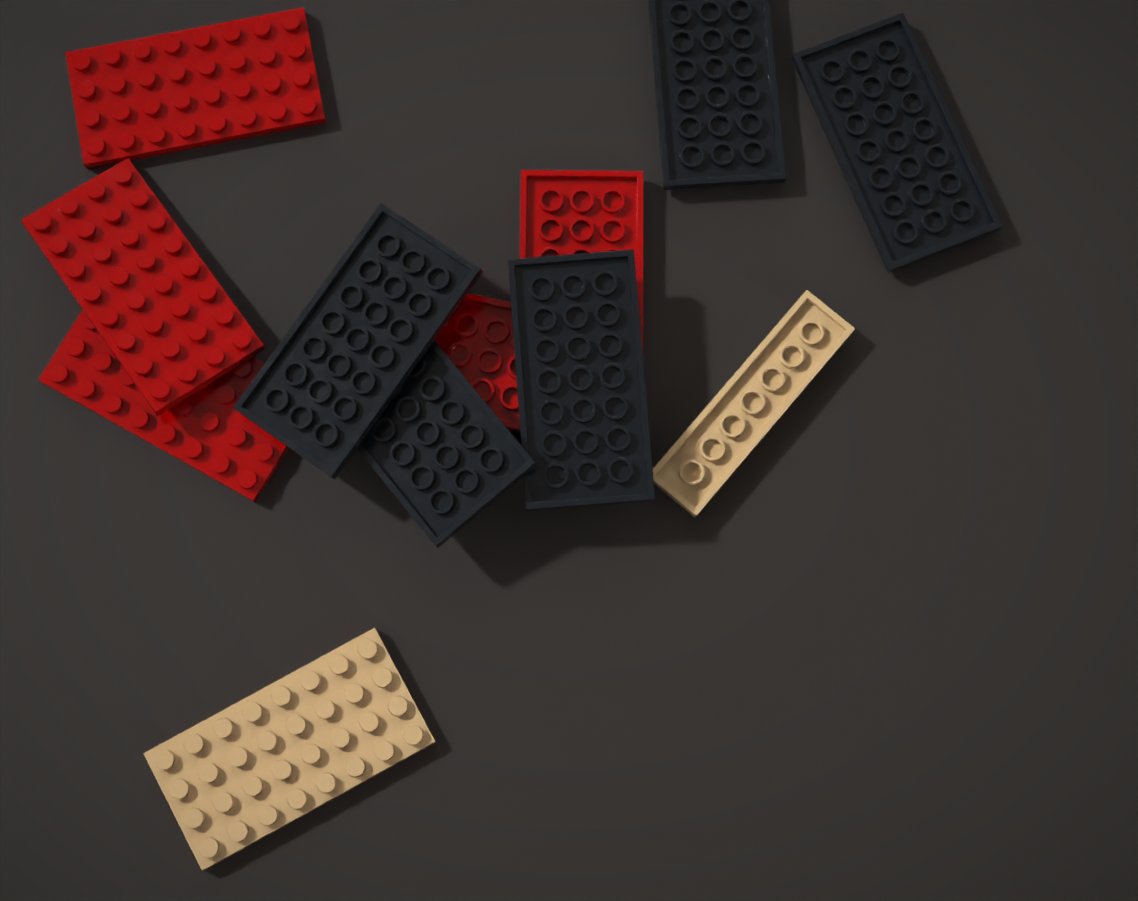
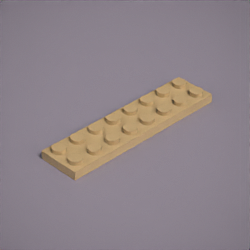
(751, 403)

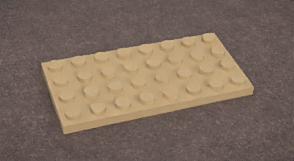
(288, 748)

